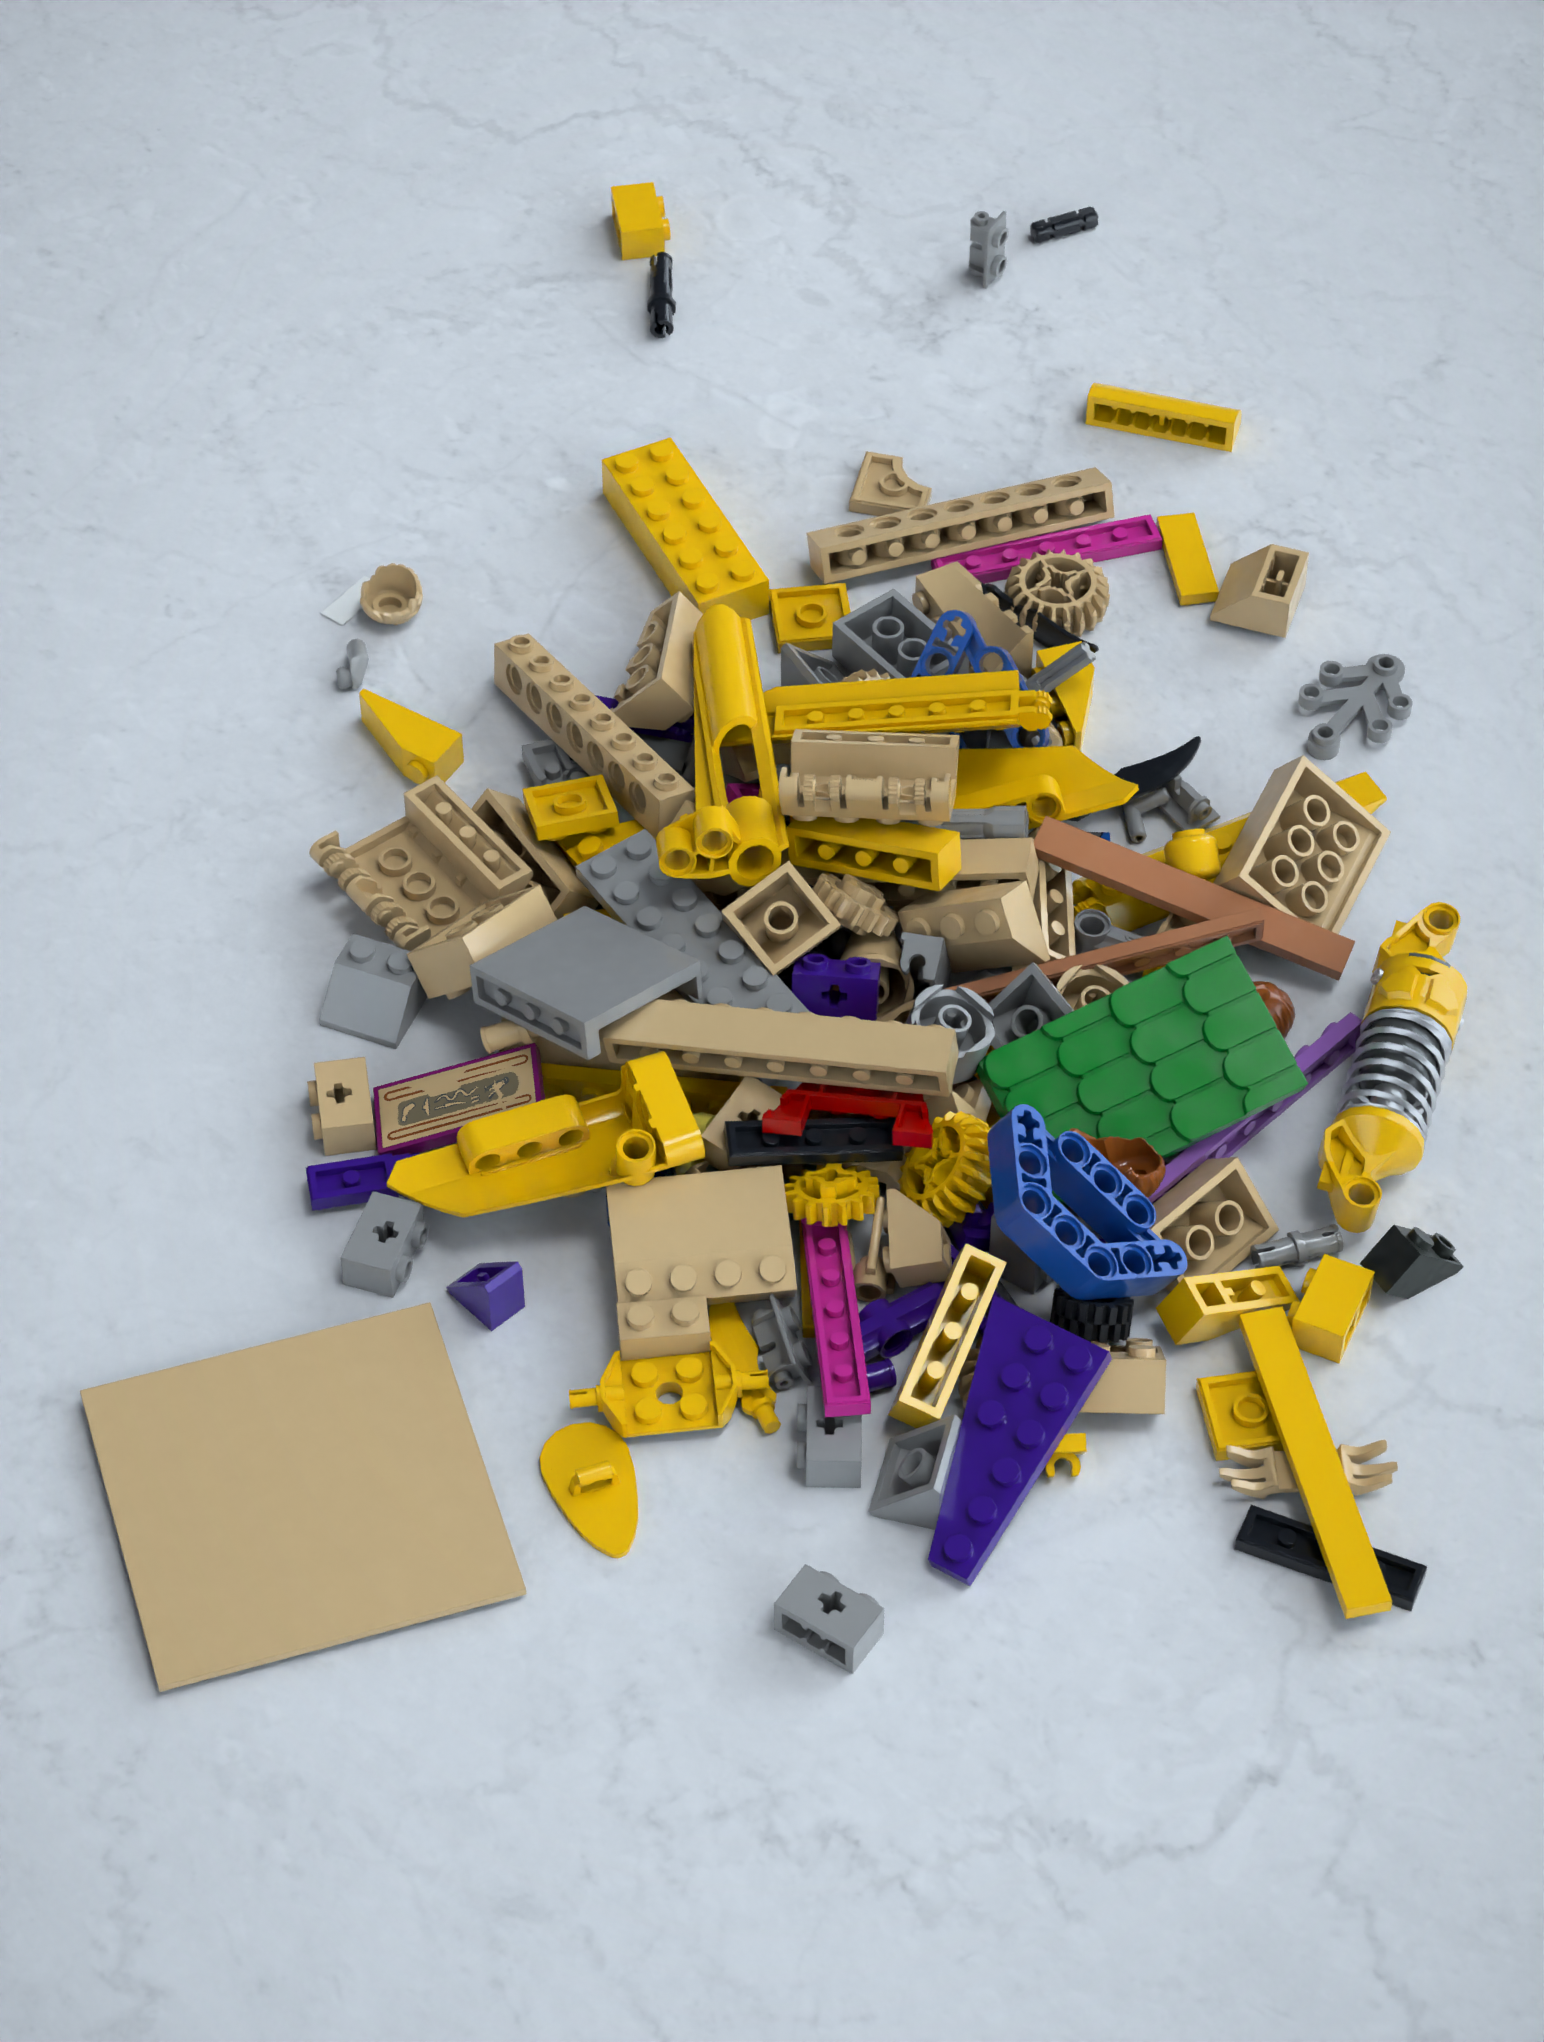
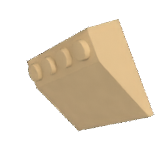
(1304, 847)
(703, 1237)

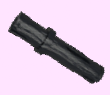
(660, 303)

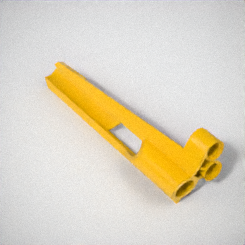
(750, 831)

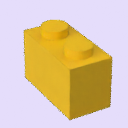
(639, 220)
(1330, 1307)

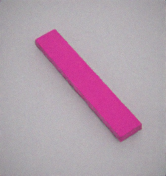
(1096, 542)
(836, 1320)

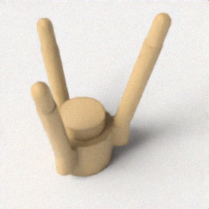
(869, 1274)

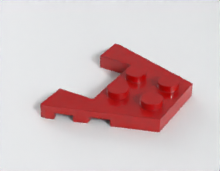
(910, 1110)

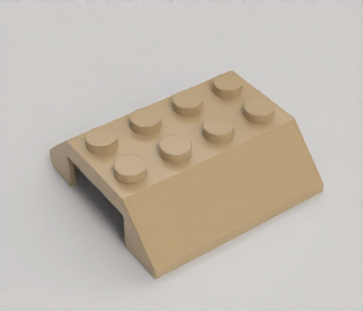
(870, 776)
(424, 866)

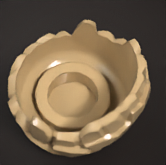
(392, 594)

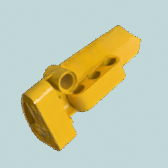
(1044, 779)
(559, 1146)

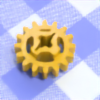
(831, 1195)

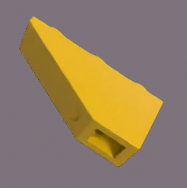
(1070, 698)

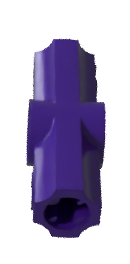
(890, 1326)

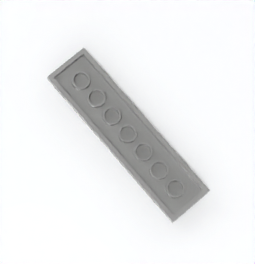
(679, 914)

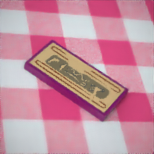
(433, 1106)

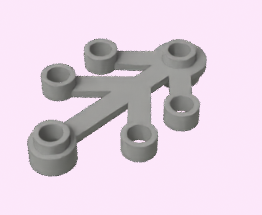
(1379, 673)

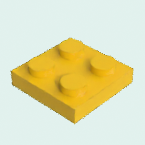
(570, 808)

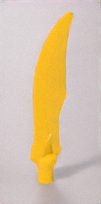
(739, 1346)

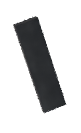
(821, 1142)
(1296, 1548)

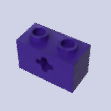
(857, 983)

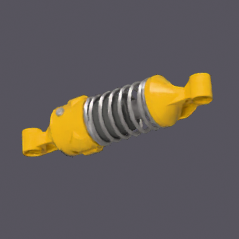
(1397, 1061)

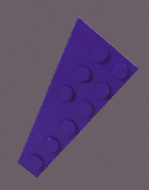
(1017, 1411)

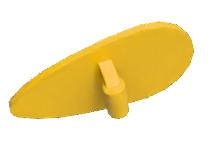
(593, 1484)

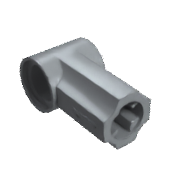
(1095, 931)

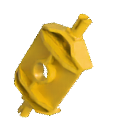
(704, 1381)

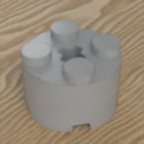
(960, 1011)

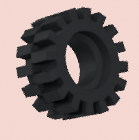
(1093, 1319)

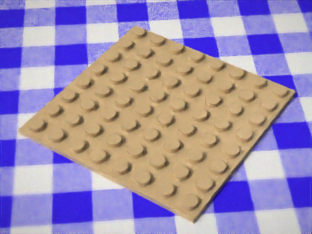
(299, 1496)

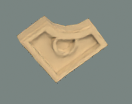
(885, 487)

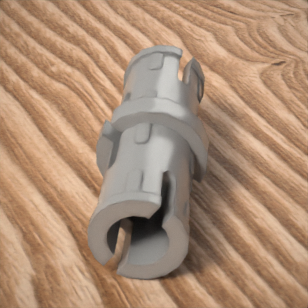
(1297, 1247)

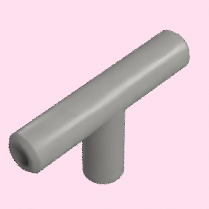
(1137, 806)

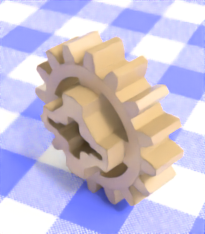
(856, 904)

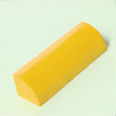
(1162, 417)

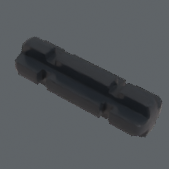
(1064, 224)

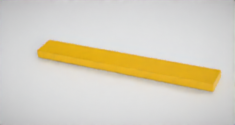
(1315, 1463)

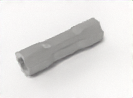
(987, 823)

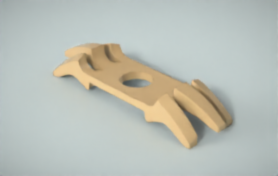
(1280, 1479)

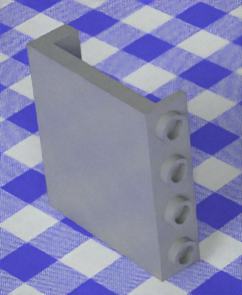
(580, 978)

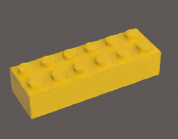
(683, 530)

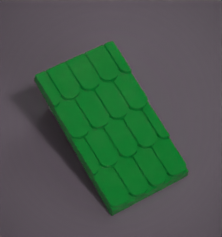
(1153, 1058)

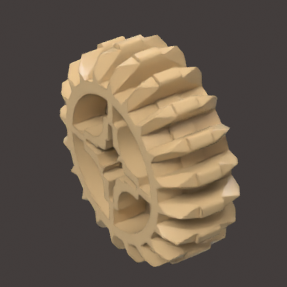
(1061, 588)

